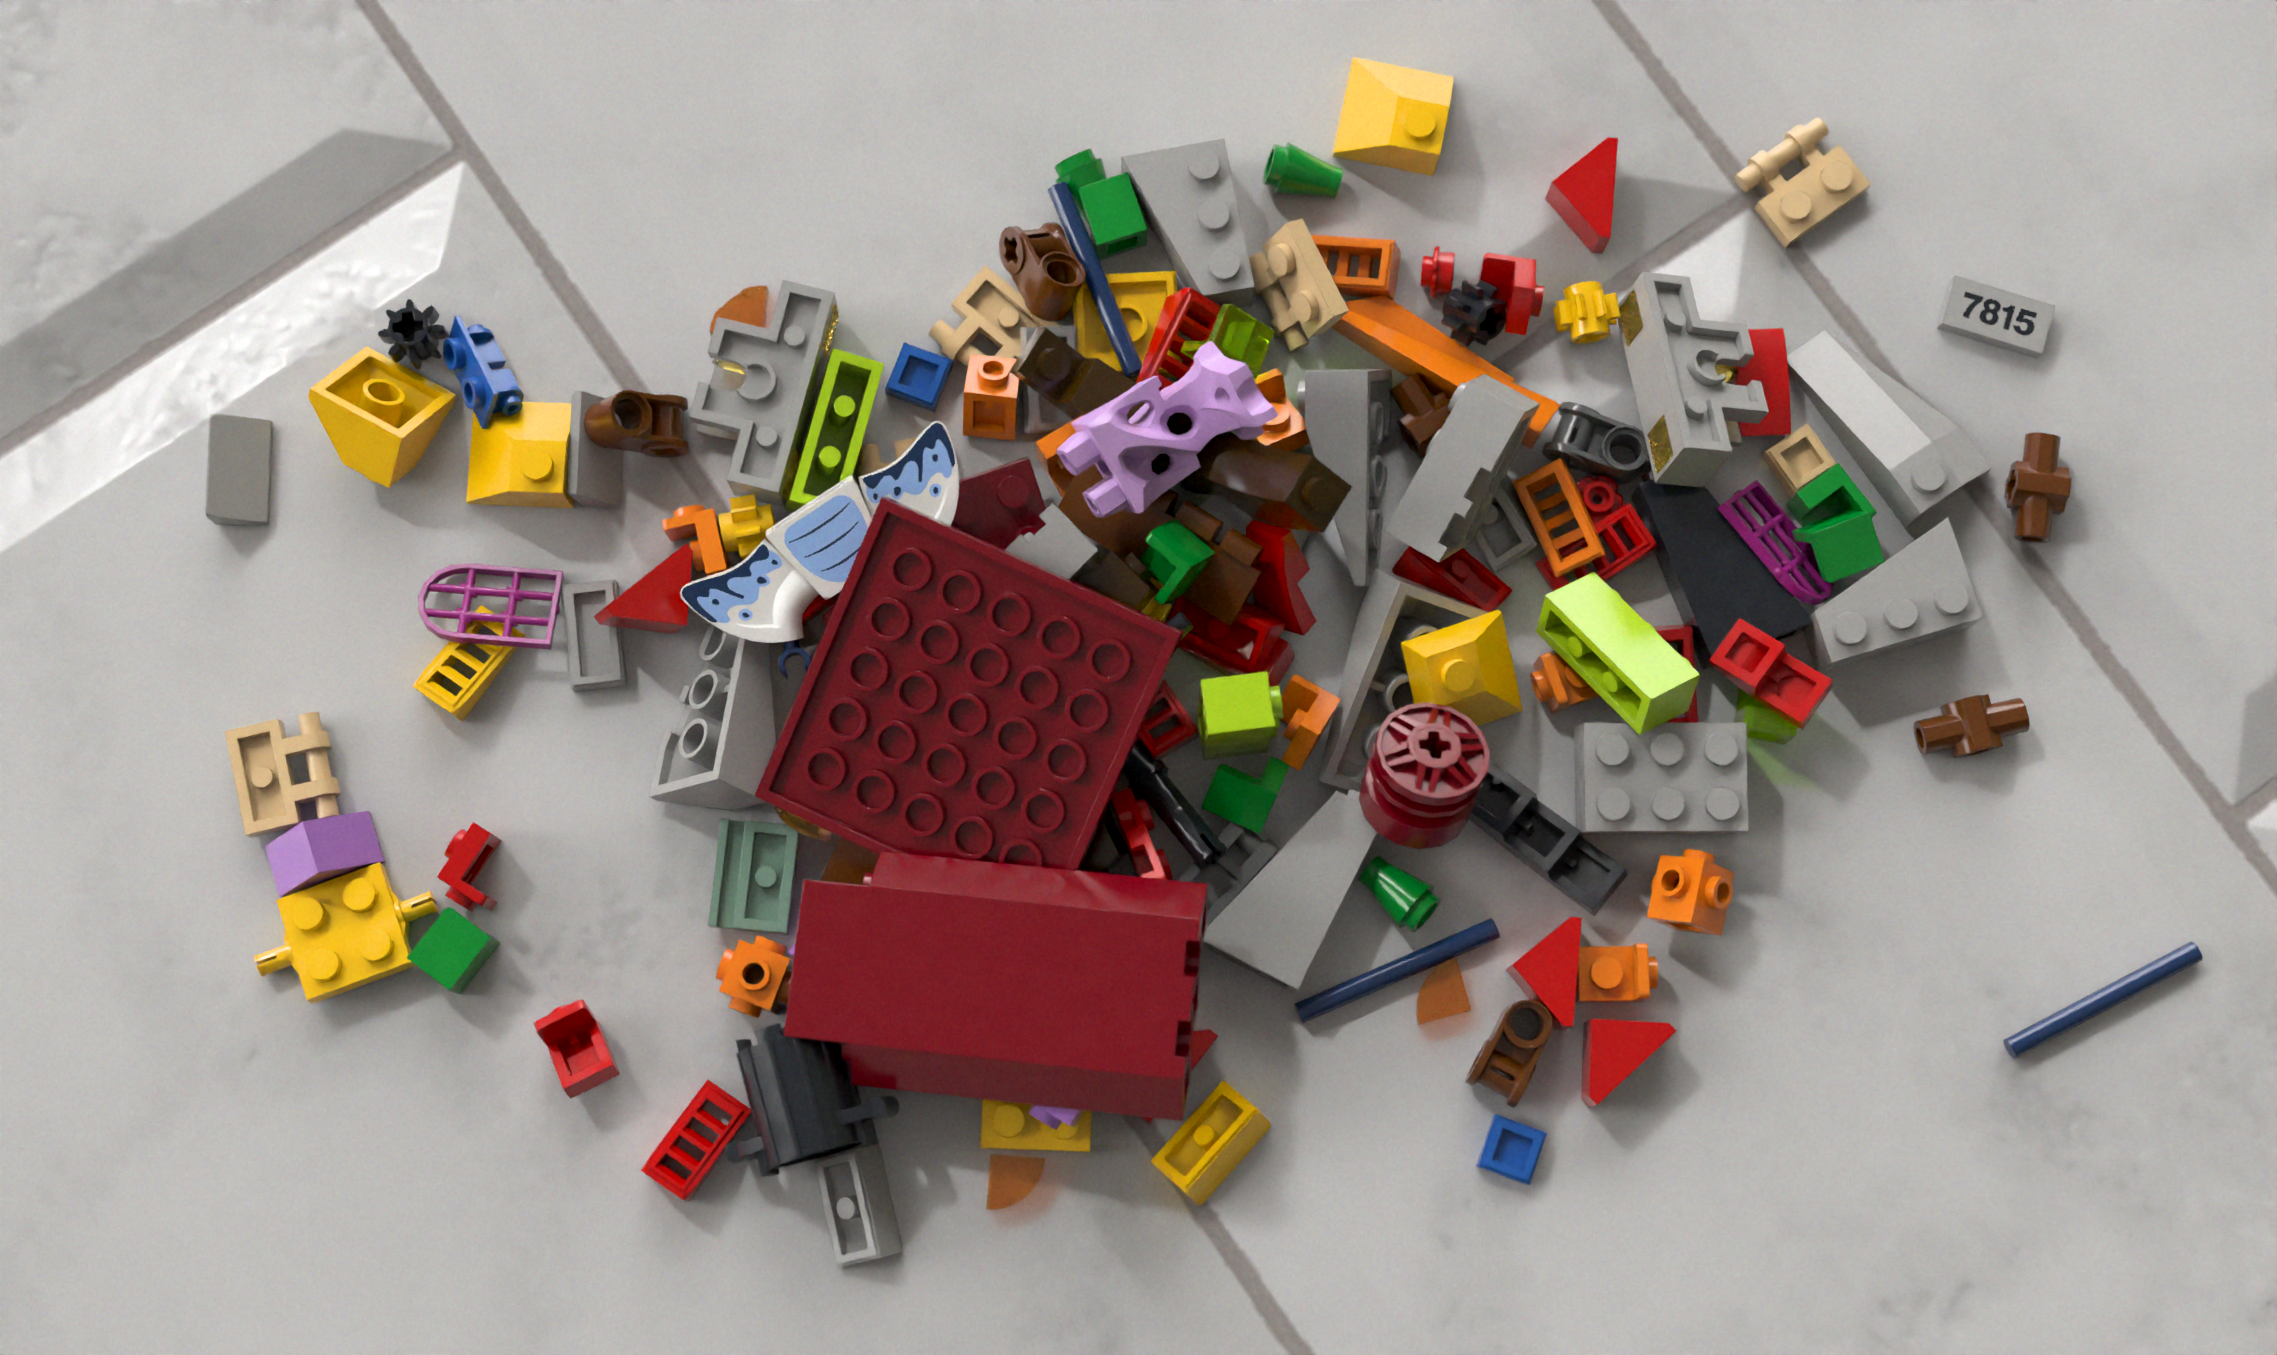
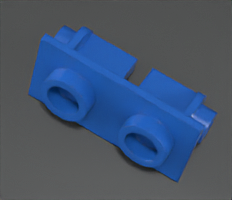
(472, 356)

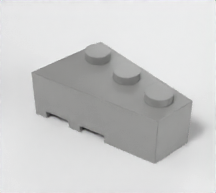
(1196, 216)
(1463, 468)
(1897, 605)

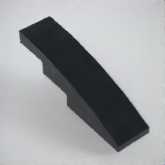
(1545, 841)

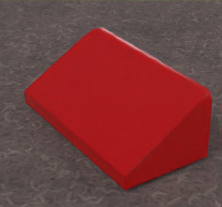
(1455, 576)
(1243, 644)

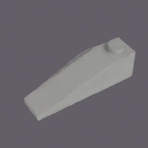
(1345, 424)
(1894, 436)
(1375, 668)
(723, 730)

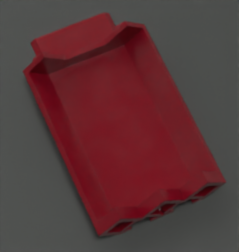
(1005, 982)

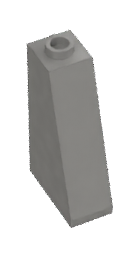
(1293, 900)

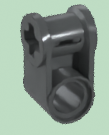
(1592, 443)

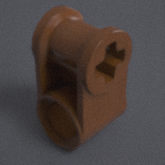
(1042, 269)
(648, 421)
(1511, 1054)

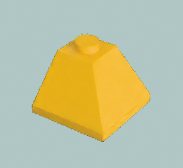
(1393, 116)
(379, 414)
(521, 458)
(1465, 669)

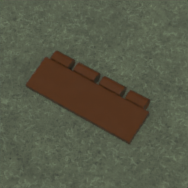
(1224, 581)

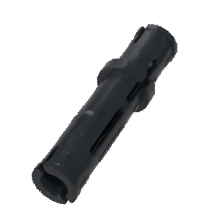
(1150, 780)

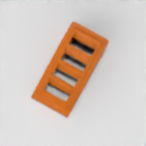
(1367, 250)
(1541, 479)

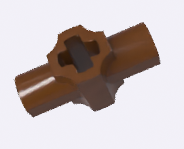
(1422, 412)
(2037, 487)
(1971, 726)

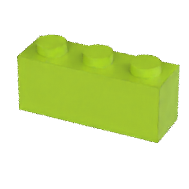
(835, 426)
(1617, 653)
(1237, 715)

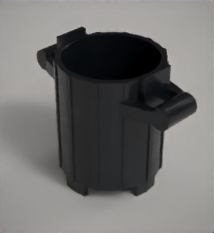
(801, 1101)

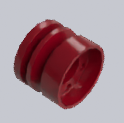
(1423, 775)

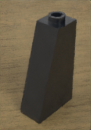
(1712, 568)

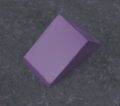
(323, 851)

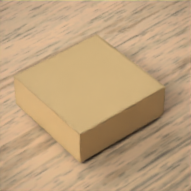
(1798, 459)

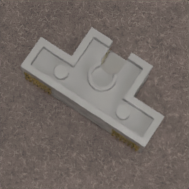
(1683, 377)
(767, 389)

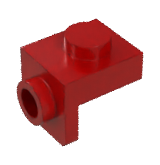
(1516, 287)
(467, 857)
(577, 1047)

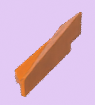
(1416, 346)

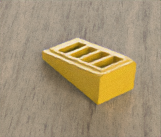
(473, 689)

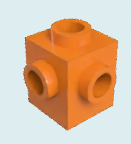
(1691, 893)
(767, 994)

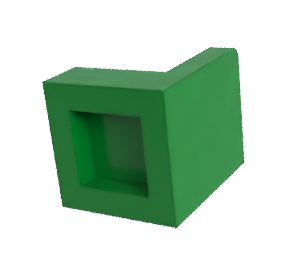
(1113, 216)
(1828, 496)
(1842, 543)
(1175, 558)
(1244, 797)
(453, 950)

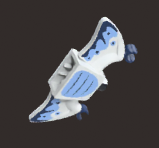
(818, 544)

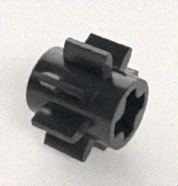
(1474, 313)
(401, 327)

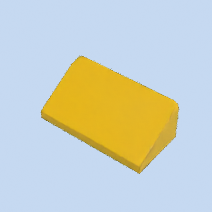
(1211, 1143)

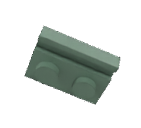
(754, 876)

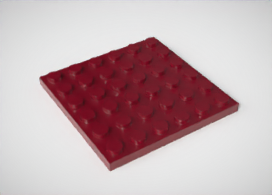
(966, 702)

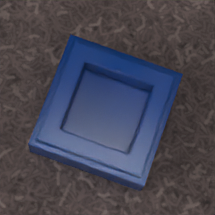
(919, 377)
(1511, 1149)

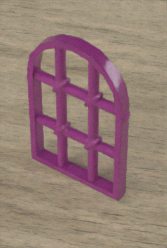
(1799, 587)
(508, 618)

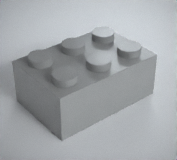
(1661, 781)

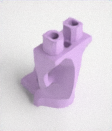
(1214, 394)

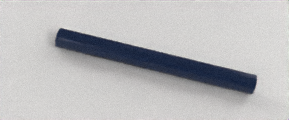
(1096, 279)
(1397, 970)
(2102, 1000)

